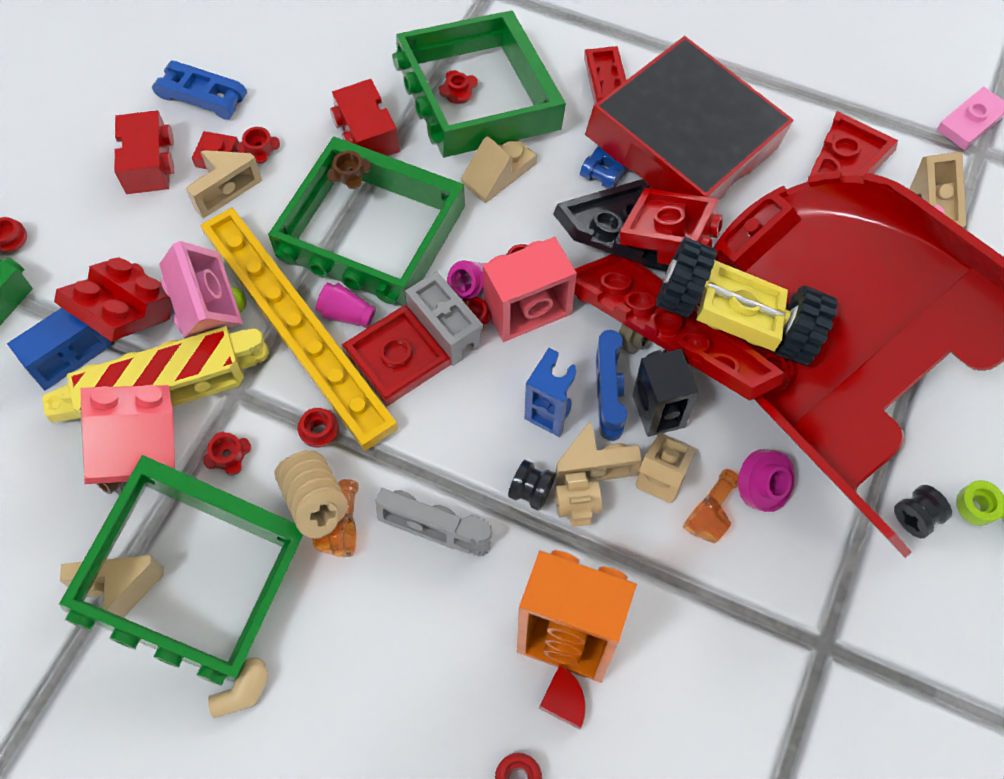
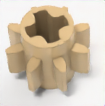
(578, 499)

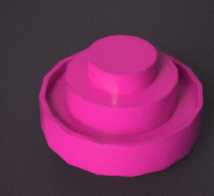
(766, 480)

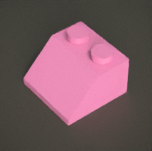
(198, 289)

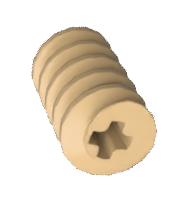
(311, 493)

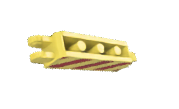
(189, 366)

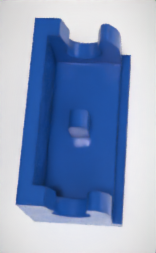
(57, 347)
(547, 395)

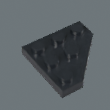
(599, 218)

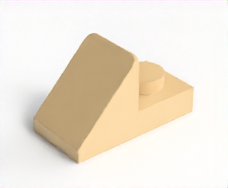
(497, 167)
(227, 178)
(942, 184)
(610, 463)
(665, 467)
(120, 580)

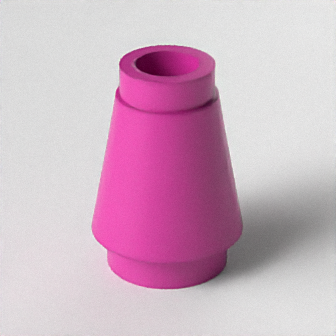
(466, 278)
(344, 306)

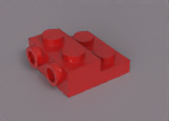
(666, 217)
(116, 299)

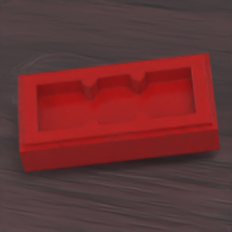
(603, 70)

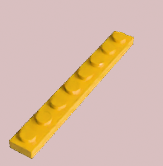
(300, 330)

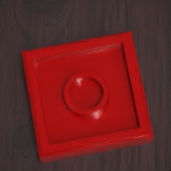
(396, 355)

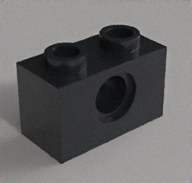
(664, 392)

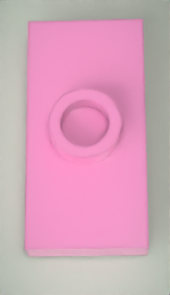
(972, 118)

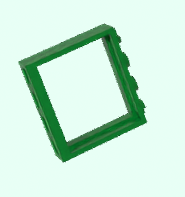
(468, 37)
(384, 173)
(206, 499)

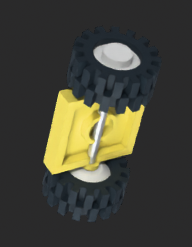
(746, 304)

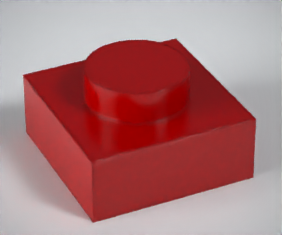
(213, 142)

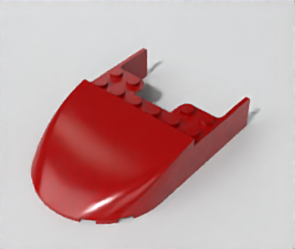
(906, 299)

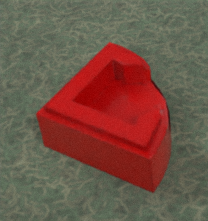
(565, 698)

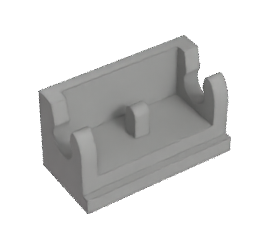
(444, 315)

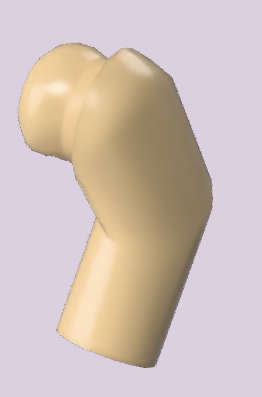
(245, 691)

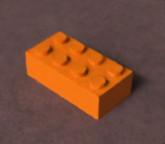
(573, 614)

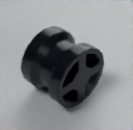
(531, 484)
(923, 511)

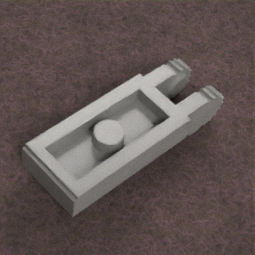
(433, 523)

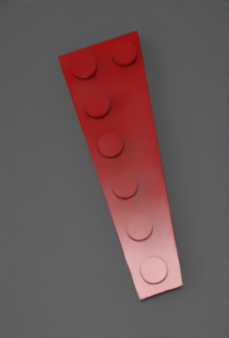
(630, 294)

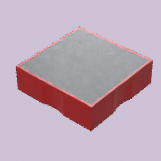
(687, 123)

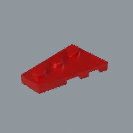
(853, 148)

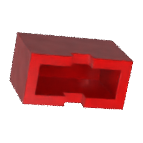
(362, 120)
(145, 157)

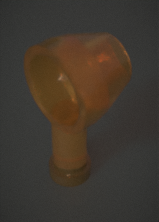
(708, 518)
(343, 538)

